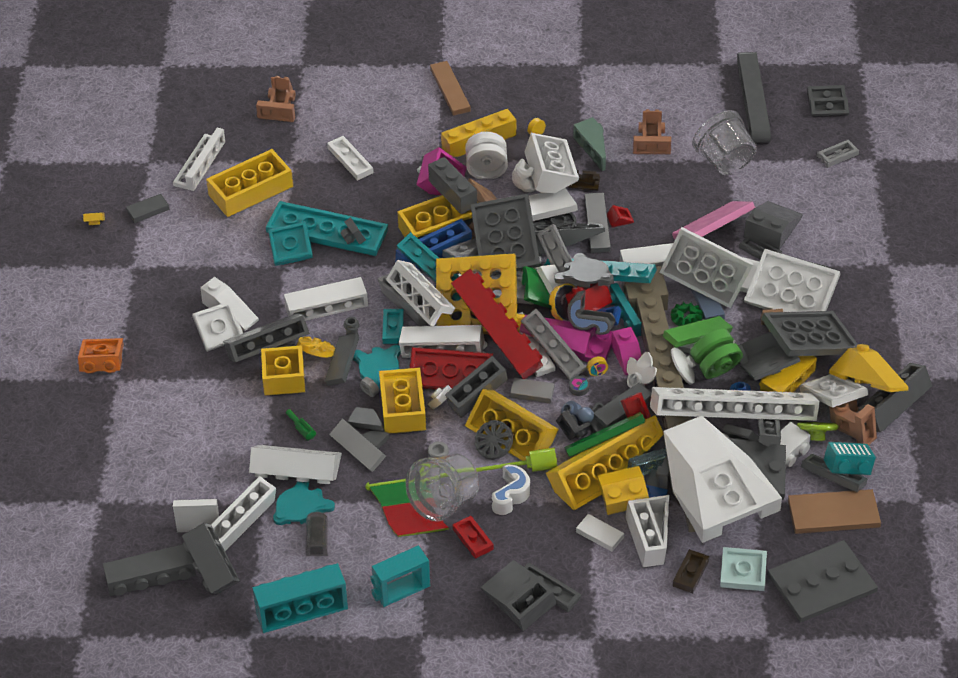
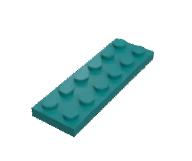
(325, 227)

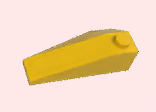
(868, 368)

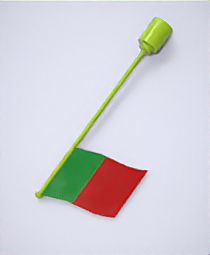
(407, 521)

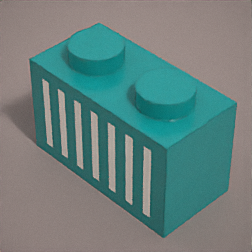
(849, 458)

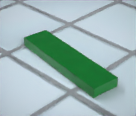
(604, 434)

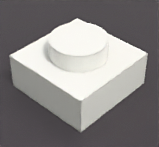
(438, 396)

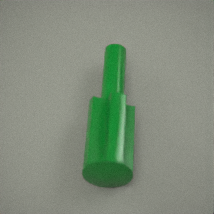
(302, 426)

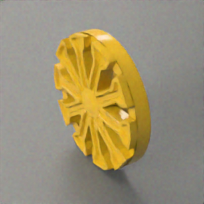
(316, 347)

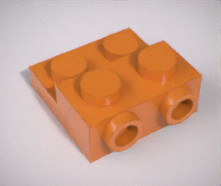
(100, 355)

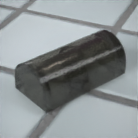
(316, 534)

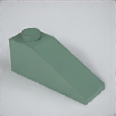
(590, 137)

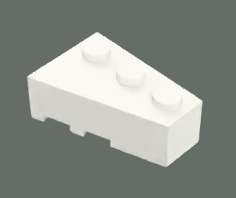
(649, 529)

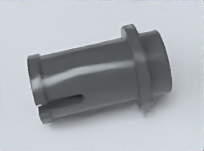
(351, 325)

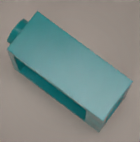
(408, 561)

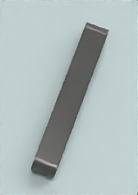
(753, 97)

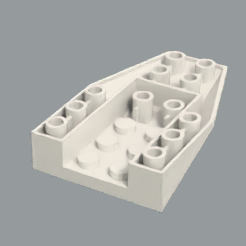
(715, 478)

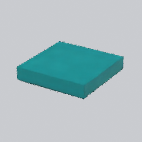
(290, 243)

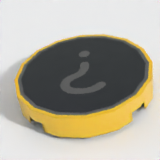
(559, 302)

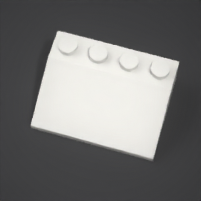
(706, 267)

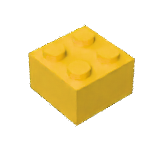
(283, 370)

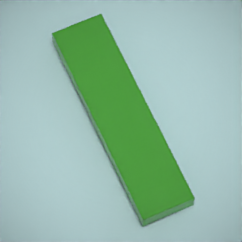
(694, 331)

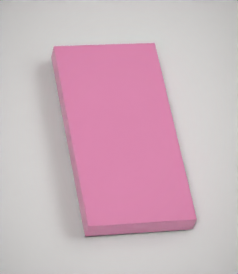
(718, 218)

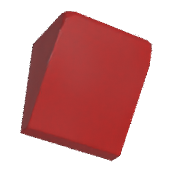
(619, 216)

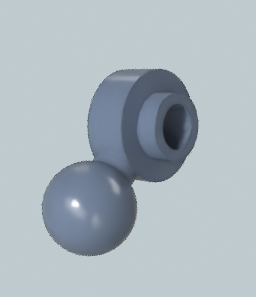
(582, 414)

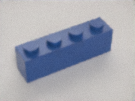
(442, 239)

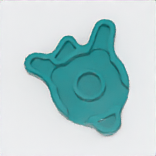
(377, 361)
(299, 502)

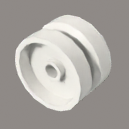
(486, 155)

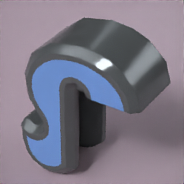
(587, 319)

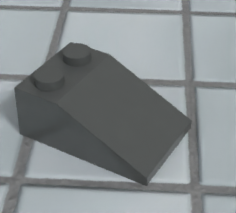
(771, 224)

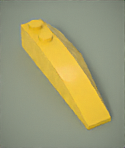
(577, 478)

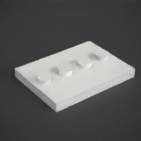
(791, 284)

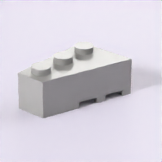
(400, 302)

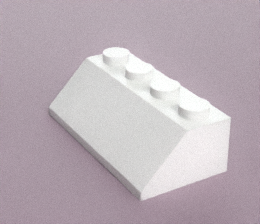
(551, 163)
(294, 462)

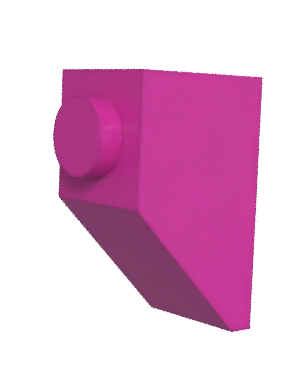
(625, 346)

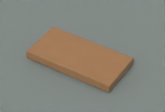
(834, 511)

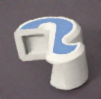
(514, 492)

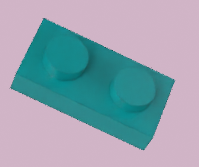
(392, 325)

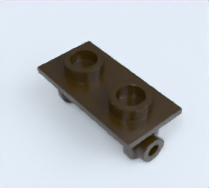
(587, 180)

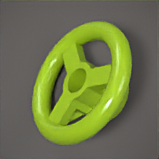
(817, 429)

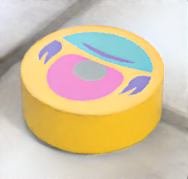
(597, 366)

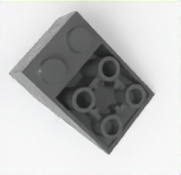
(519, 594)

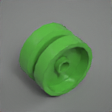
(716, 353)

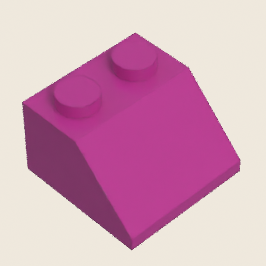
(423, 179)

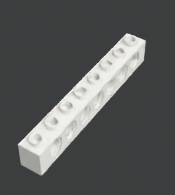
(734, 404)

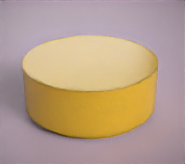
(536, 126)

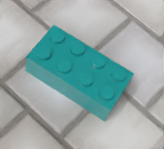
(300, 598)

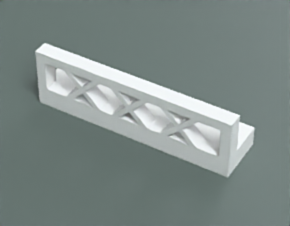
(202, 162)
(430, 295)

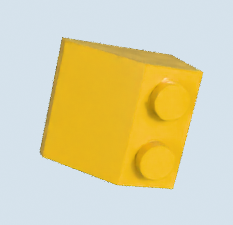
(621, 487)

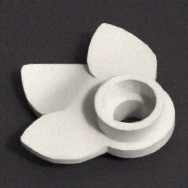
(641, 370)

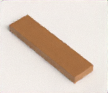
(450, 88)

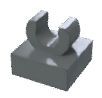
(352, 232)

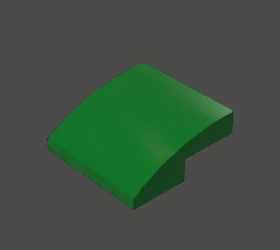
(534, 288)

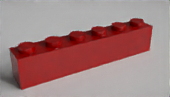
(497, 324)

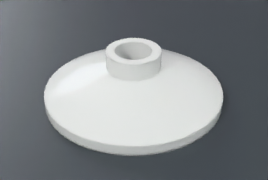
(684, 365)

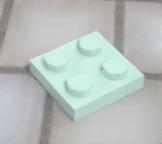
(743, 569)

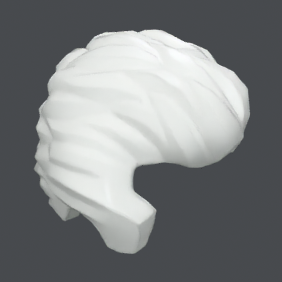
(522, 176)

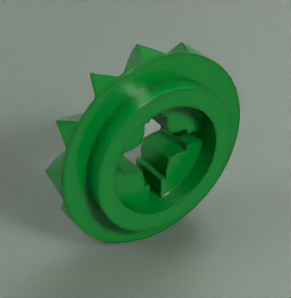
(678, 312)

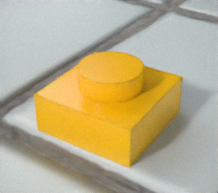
(94, 218)

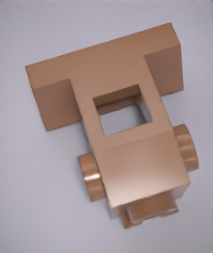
(280, 101)
(651, 140)
(854, 423)

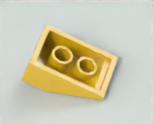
(402, 400)

